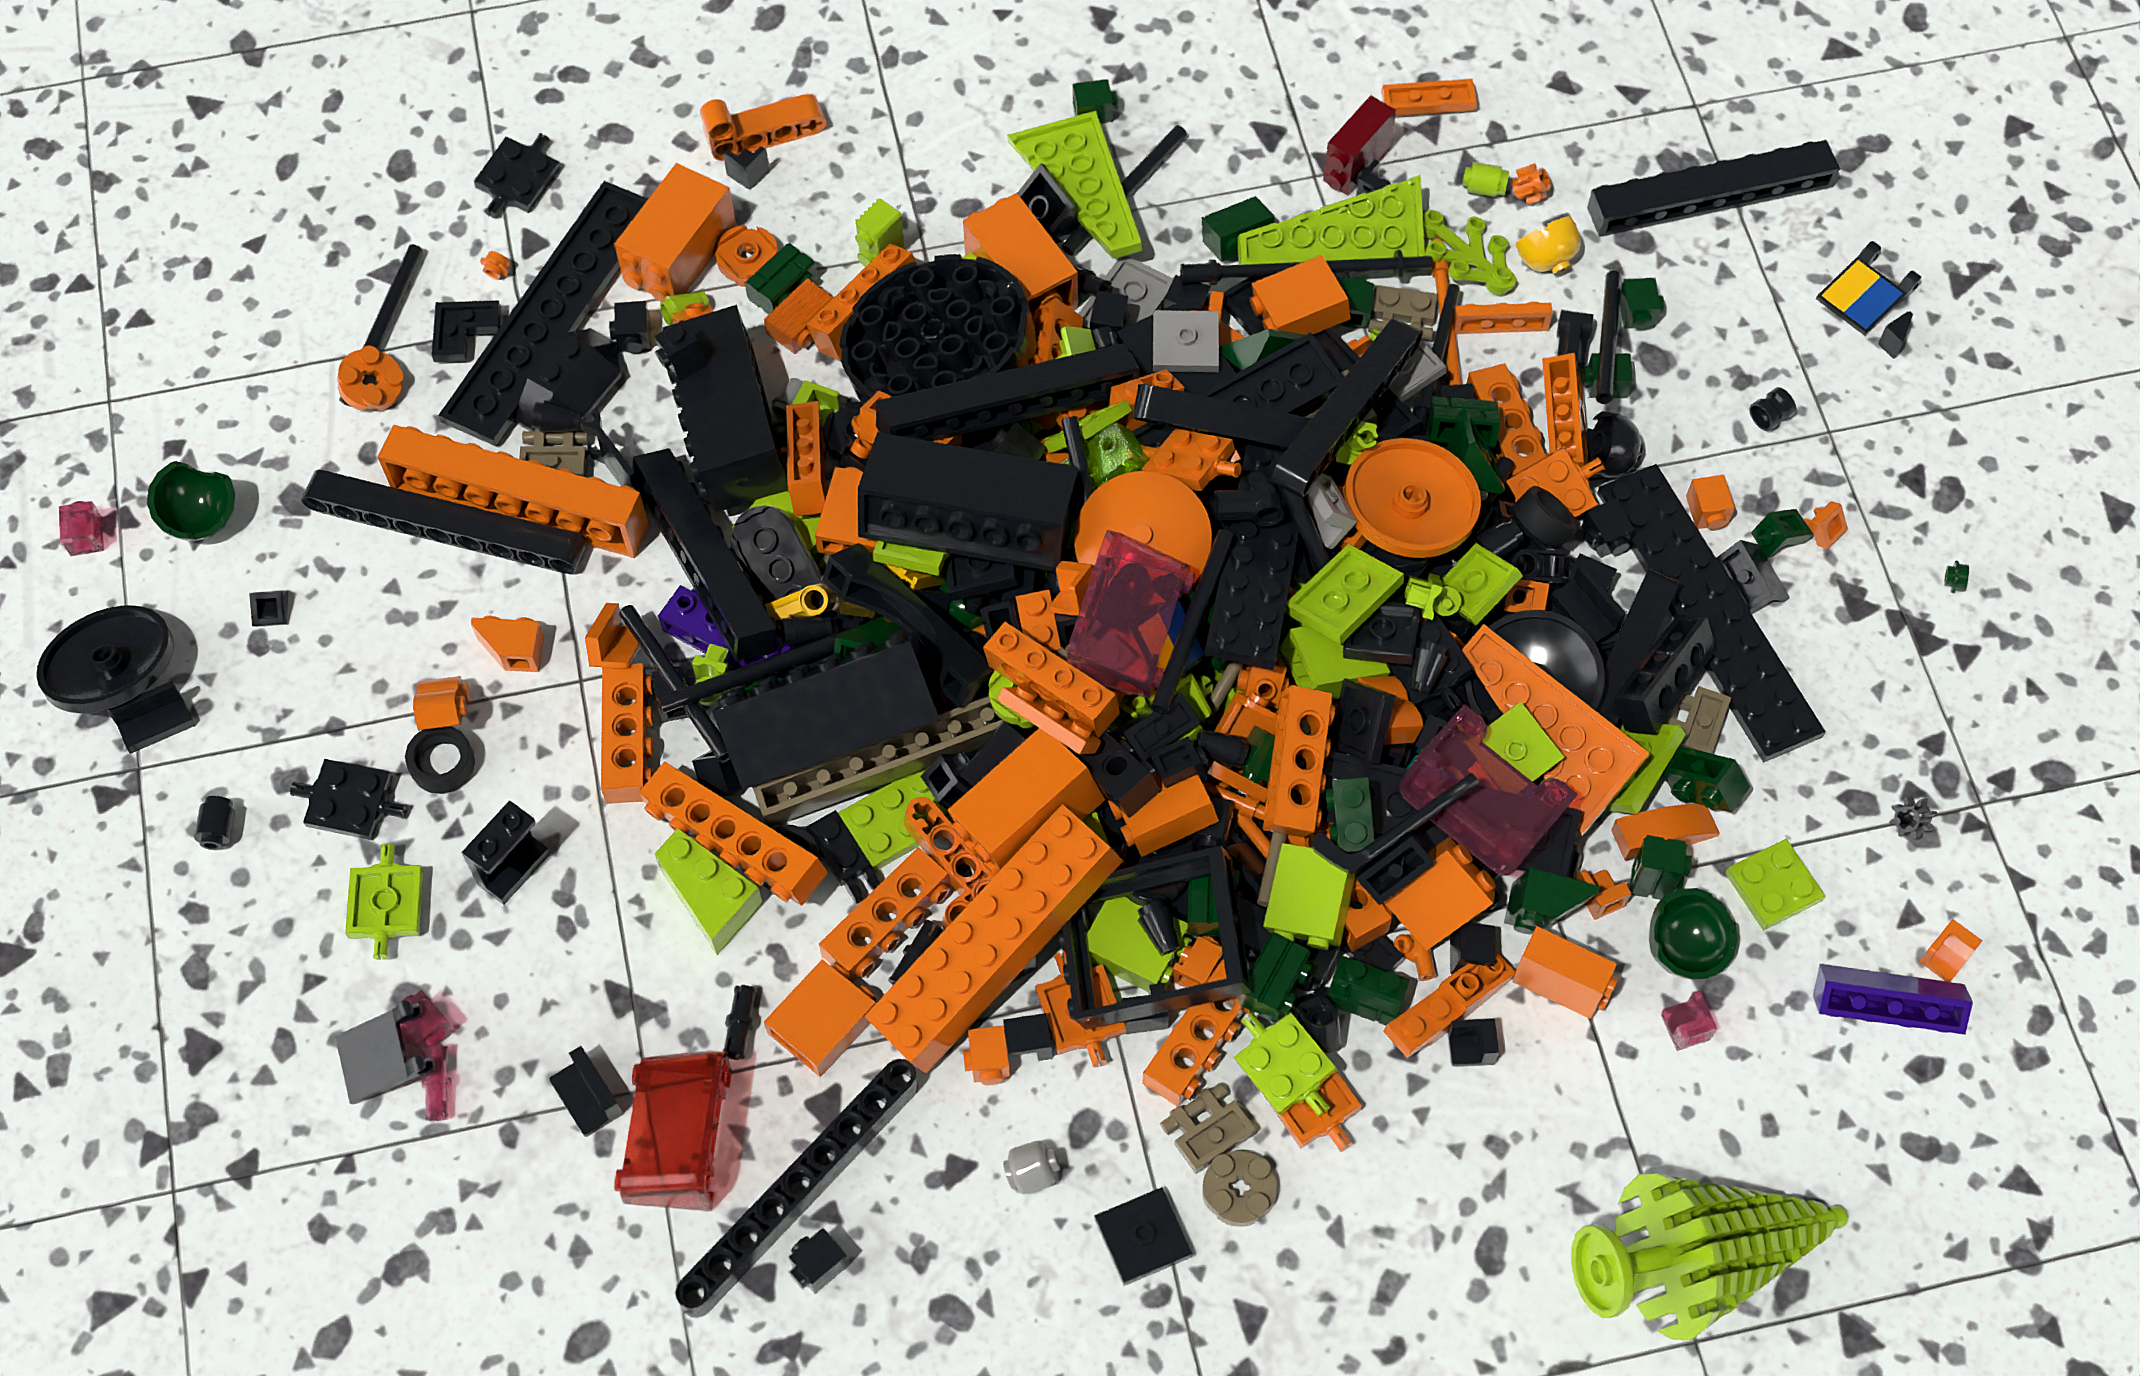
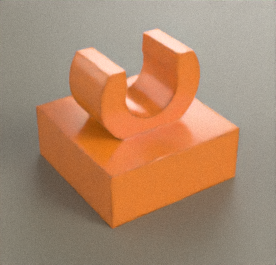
(1827, 524)

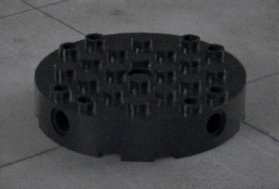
(937, 327)

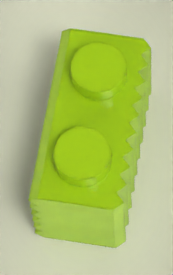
(877, 230)

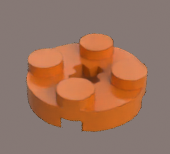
(742, 239)
(369, 362)

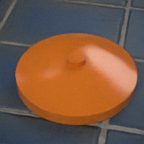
(1412, 497)
(1151, 510)

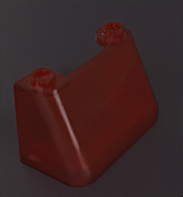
(674, 1130)

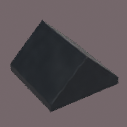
(1050, 204)

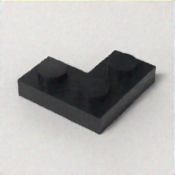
(456, 321)

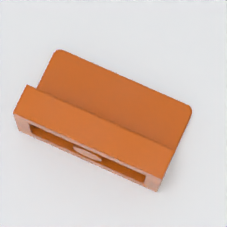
(610, 642)

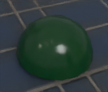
(190, 501)
(1692, 934)

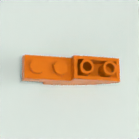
(1453, 1000)

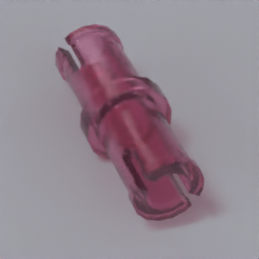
(437, 1084)

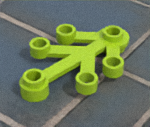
(1496, 276)

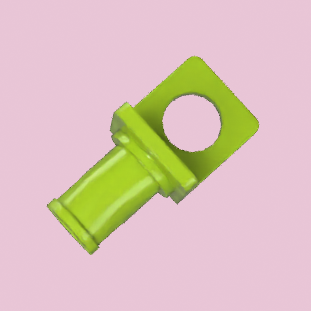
(1358, 442)
(1195, 693)

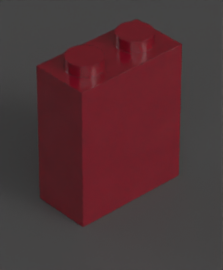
(1357, 143)

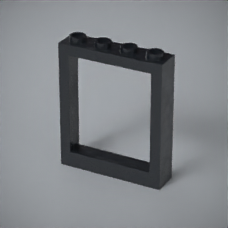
(1144, 877)

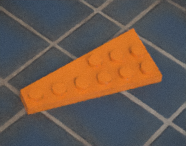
(1595, 752)

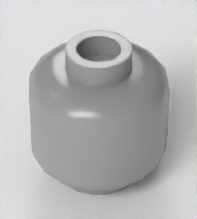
(1031, 1167)

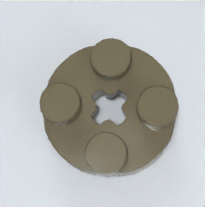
(1223, 1201)

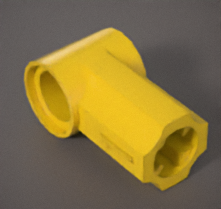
(801, 604)

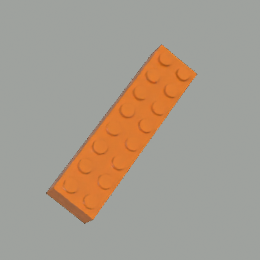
(528, 490)
(993, 939)

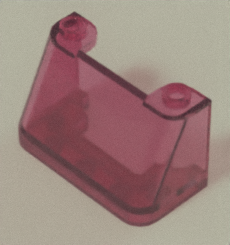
(1127, 614)
(1501, 815)

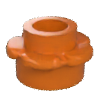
(495, 265)

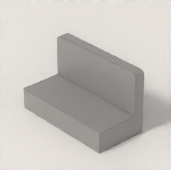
(1329, 511)

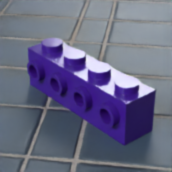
(690, 623)
(1892, 999)

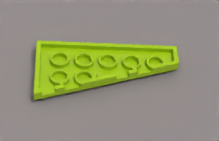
(1085, 169)
(1346, 230)

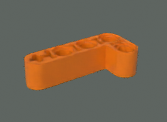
(760, 126)
(948, 859)

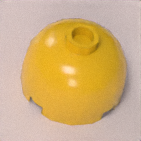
(1551, 246)

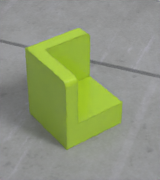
(1075, 341)
(828, 398)

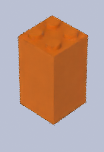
(675, 233)
(1020, 244)
(1020, 797)

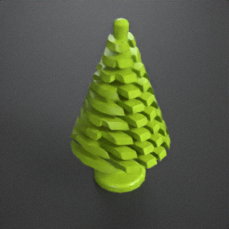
(1703, 1244)

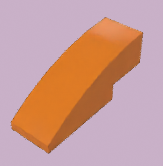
(1677, 822)

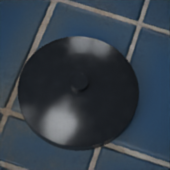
(1553, 645)
(105, 659)

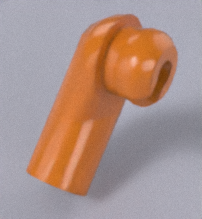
(1414, 952)

